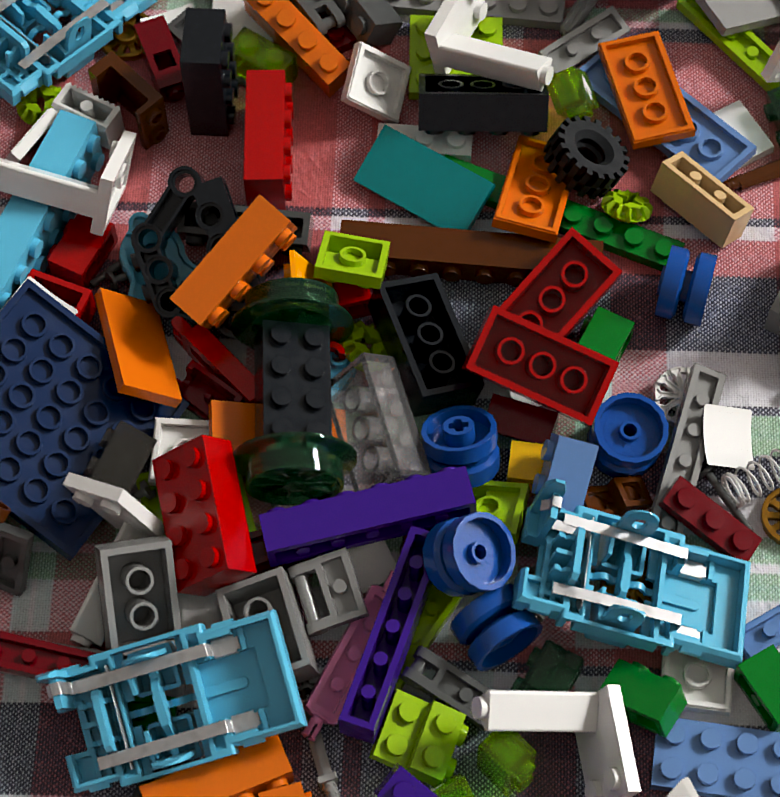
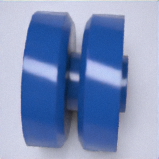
(684, 285)
(628, 434)
(462, 438)
(469, 554)
(494, 628)

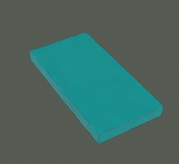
(423, 181)

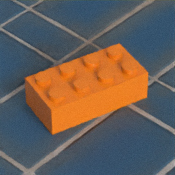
(234, 263)

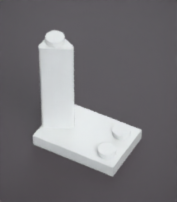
(453, 48)
(71, 194)
(124, 514)
(594, 717)

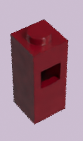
(160, 57)

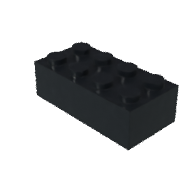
(209, 71)
(479, 104)
(426, 342)

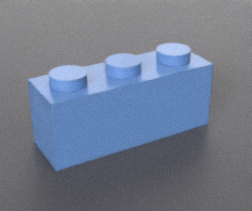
(568, 461)

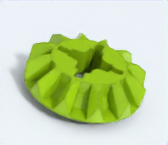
(28, 107)
(626, 206)
(354, 348)

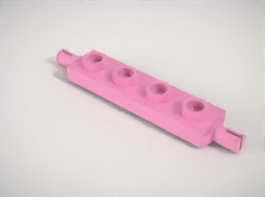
(336, 678)

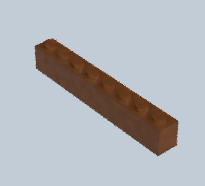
(456, 252)

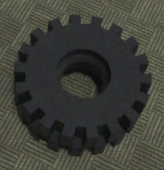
(586, 157)

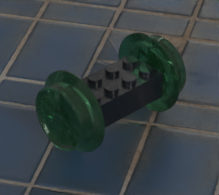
(293, 445)

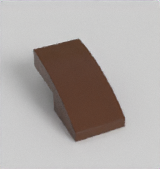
(619, 496)

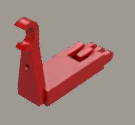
(217, 359)

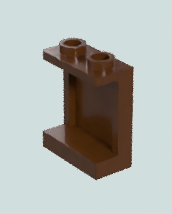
(120, 83)

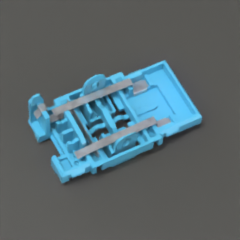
(31, 65)
(695, 593)
(238, 681)

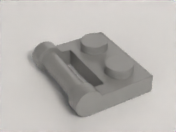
(338, 587)

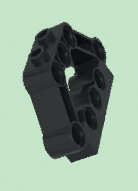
(164, 220)

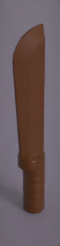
(755, 176)

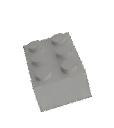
(137, 590)
(276, 592)

